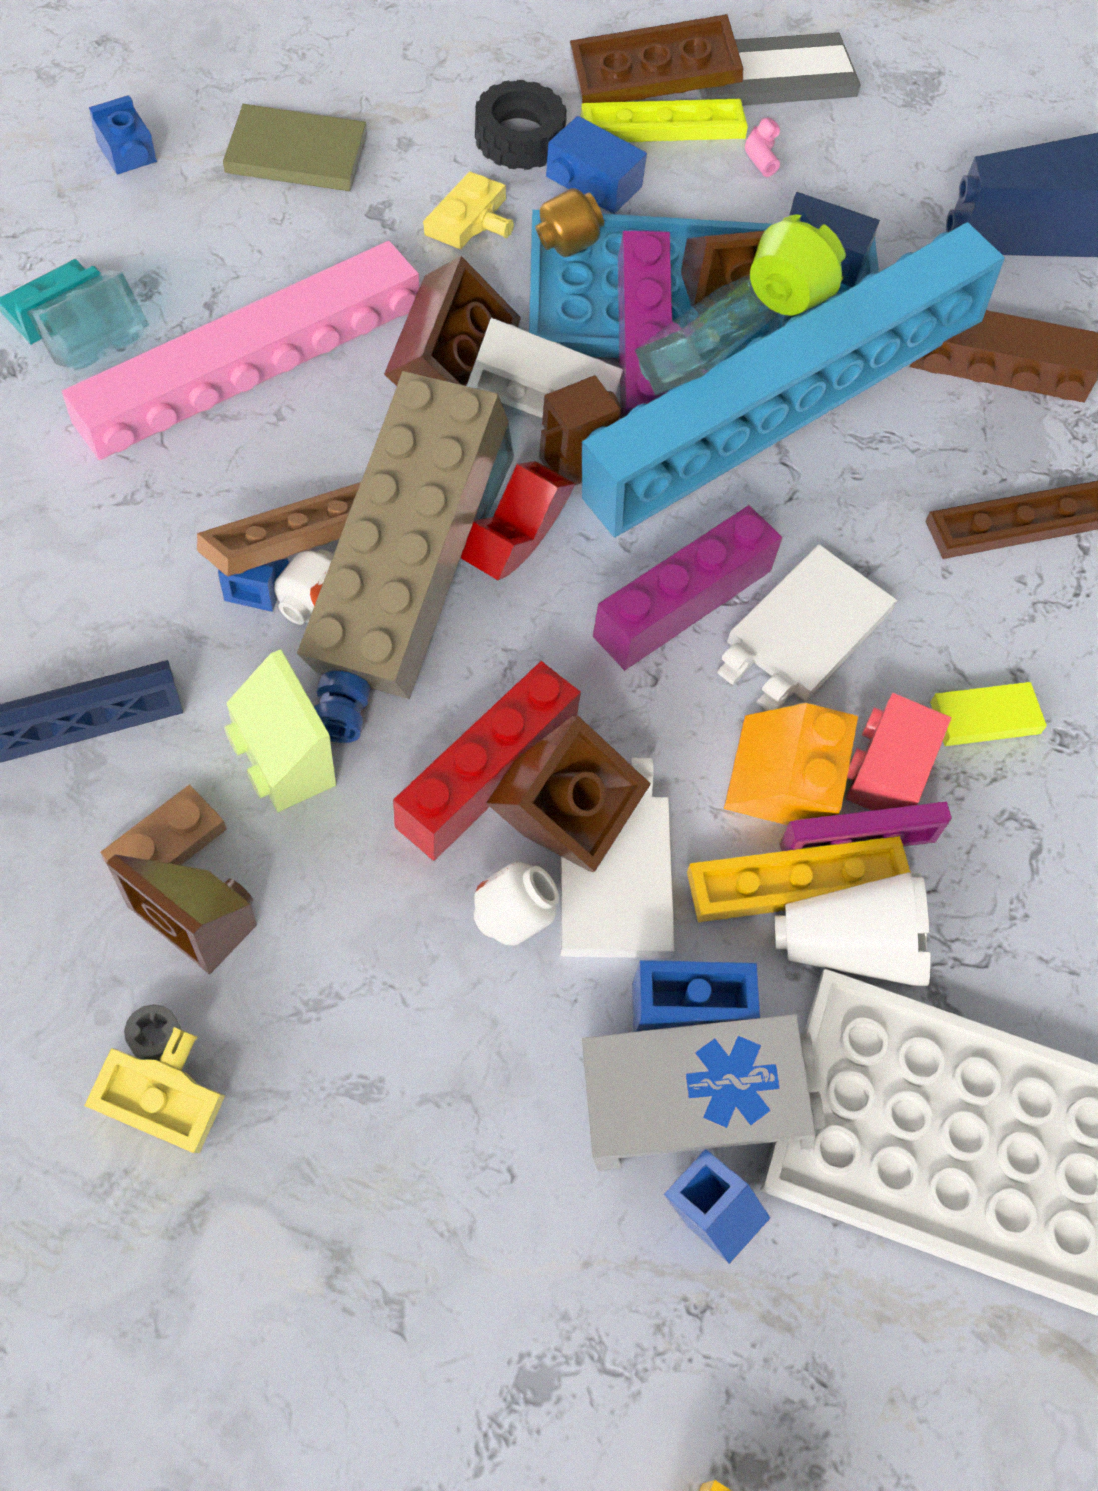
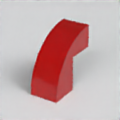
(520, 521)

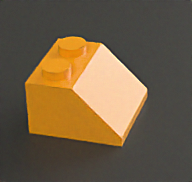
(792, 763)

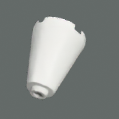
(862, 930)

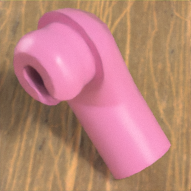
(759, 146)

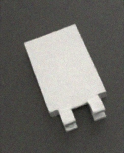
(806, 627)
(628, 899)

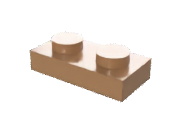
(171, 831)

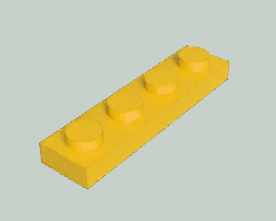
(771, 880)

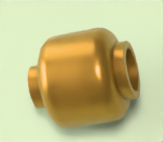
(570, 222)

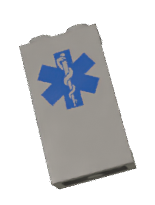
(700, 1088)

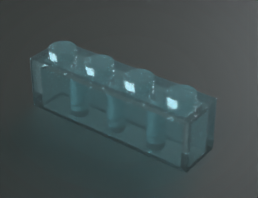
(703, 336)

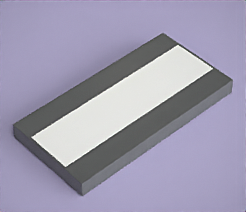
(791, 70)

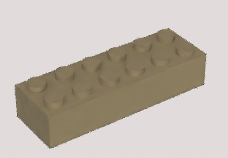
(405, 533)

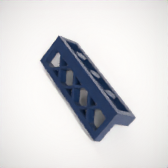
(87, 710)

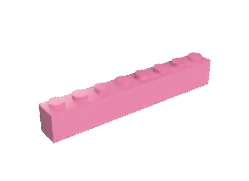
(241, 350)

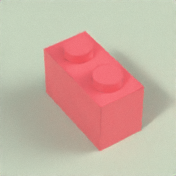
(898, 755)

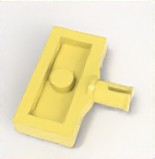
(468, 212)
(157, 1094)

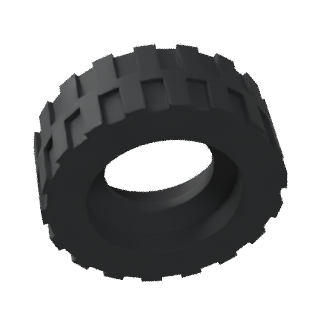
(521, 101)

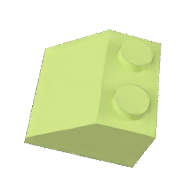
(280, 735)

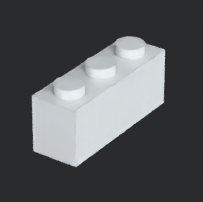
(528, 367)

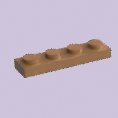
(277, 532)

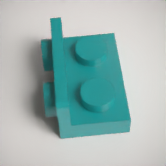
(40, 290)

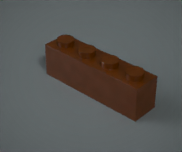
(1020, 356)

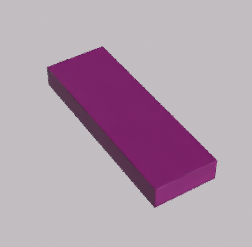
(912, 823)

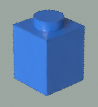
(717, 1205)

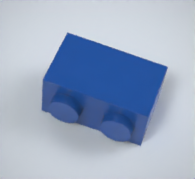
(596, 163)
(693, 993)

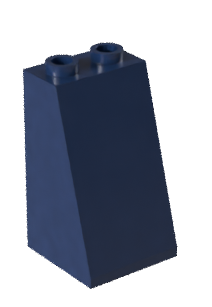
(1034, 199)

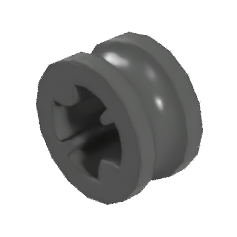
(142, 1018)

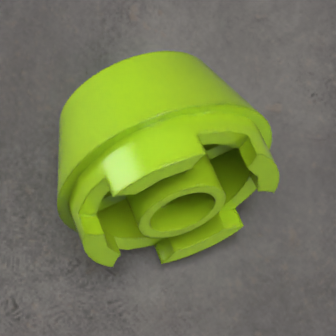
(796, 266)

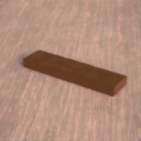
(1014, 520)

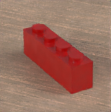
(460, 781)

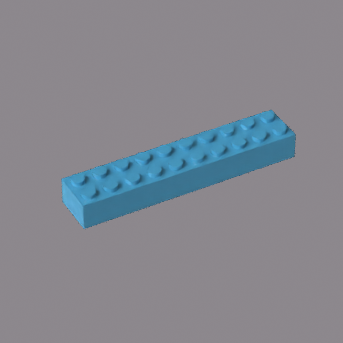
(787, 379)

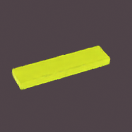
(669, 119)

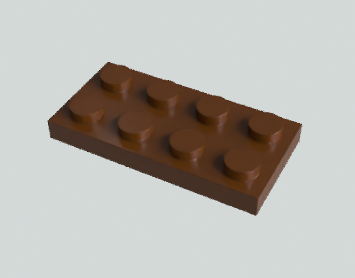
(656, 60)

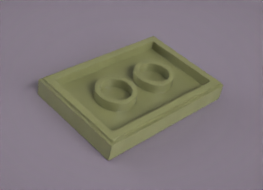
(295, 147)

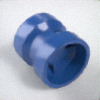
(340, 704)

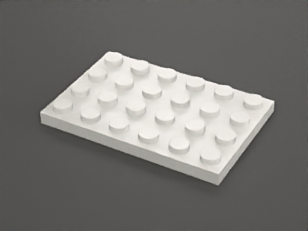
(950, 1140)

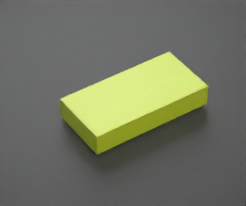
(990, 713)

